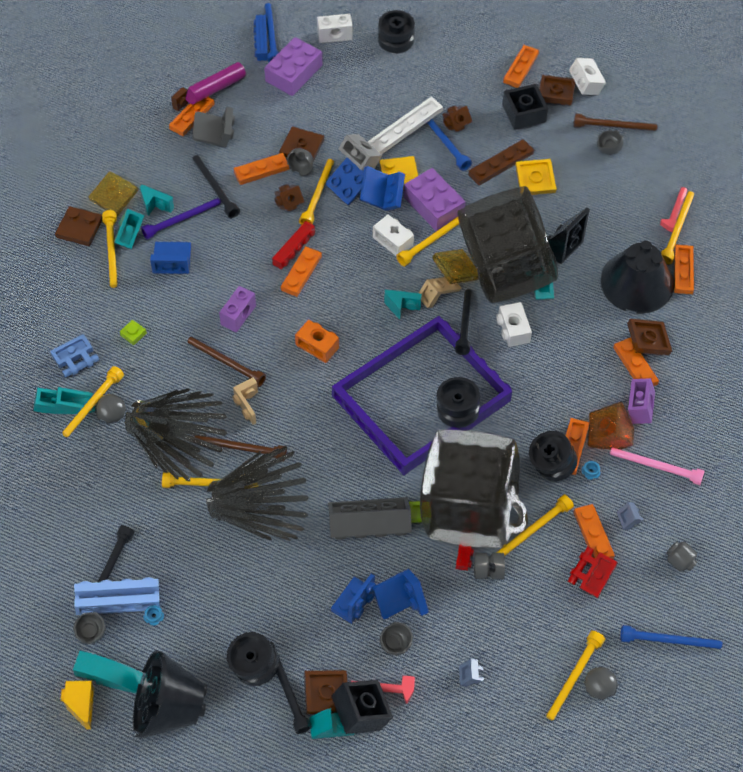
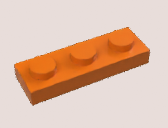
(521, 66)
(185, 119)
(261, 168)
(683, 269)
(301, 271)
(634, 362)
(576, 434)
(593, 530)

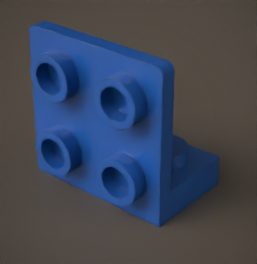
(346, 181)
(382, 189)
(171, 258)
(400, 593)
(354, 598)

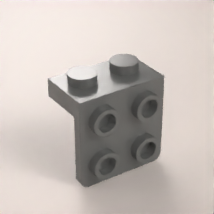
(214, 129)

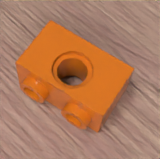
(307, 339)

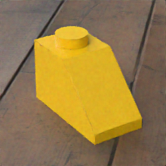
(79, 700)

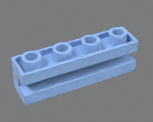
(116, 596)

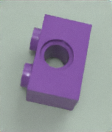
(237, 309)
(641, 401)

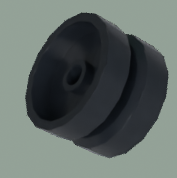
(396, 31)
(458, 402)
(553, 455)
(252, 658)

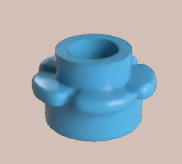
(591, 465)
(153, 610)

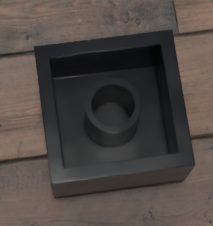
(525, 106)
(362, 706)

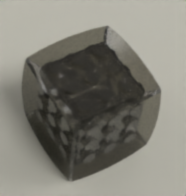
(508, 244)
(471, 488)

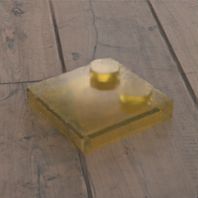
(113, 193)
(456, 266)

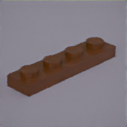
(501, 162)

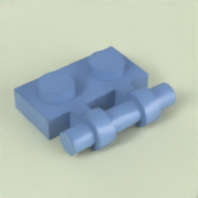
(72, 351)

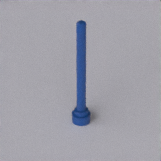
(271, 34)
(463, 161)
(629, 634)

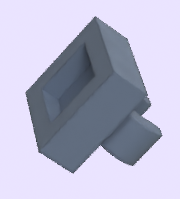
(629, 516)
(469, 673)

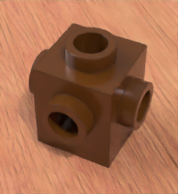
(456, 118)
(288, 197)

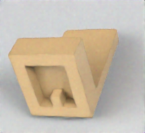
(434, 288)
(246, 391)

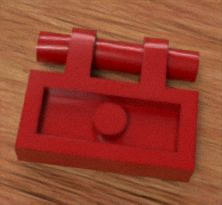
(598, 574)

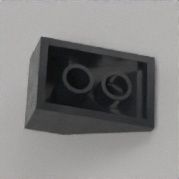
(569, 236)

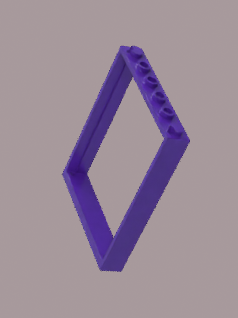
(398, 459)

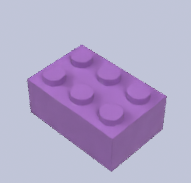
(293, 66)
(433, 198)

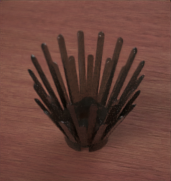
(155, 423)
(234, 496)

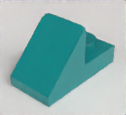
(154, 198)
(128, 228)
(399, 299)
(326, 725)

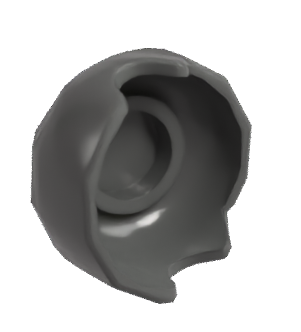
(610, 142)
(300, 161)
(110, 408)
(89, 628)
(396, 638)
(601, 683)

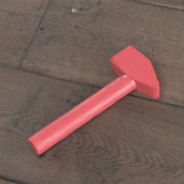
(669, 223)
(405, 689)

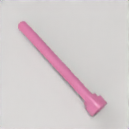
(694, 475)

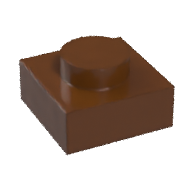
(179, 99)

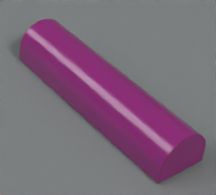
(215, 83)

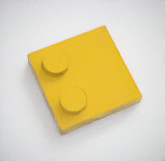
(403, 164)
(536, 175)

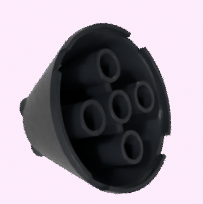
(638, 279)
(167, 697)

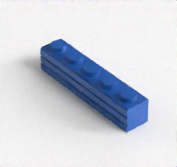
(260, 37)

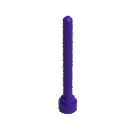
(150, 230)

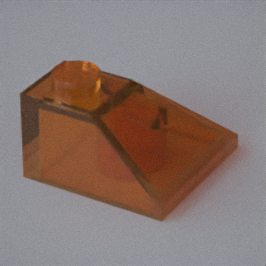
(610, 428)

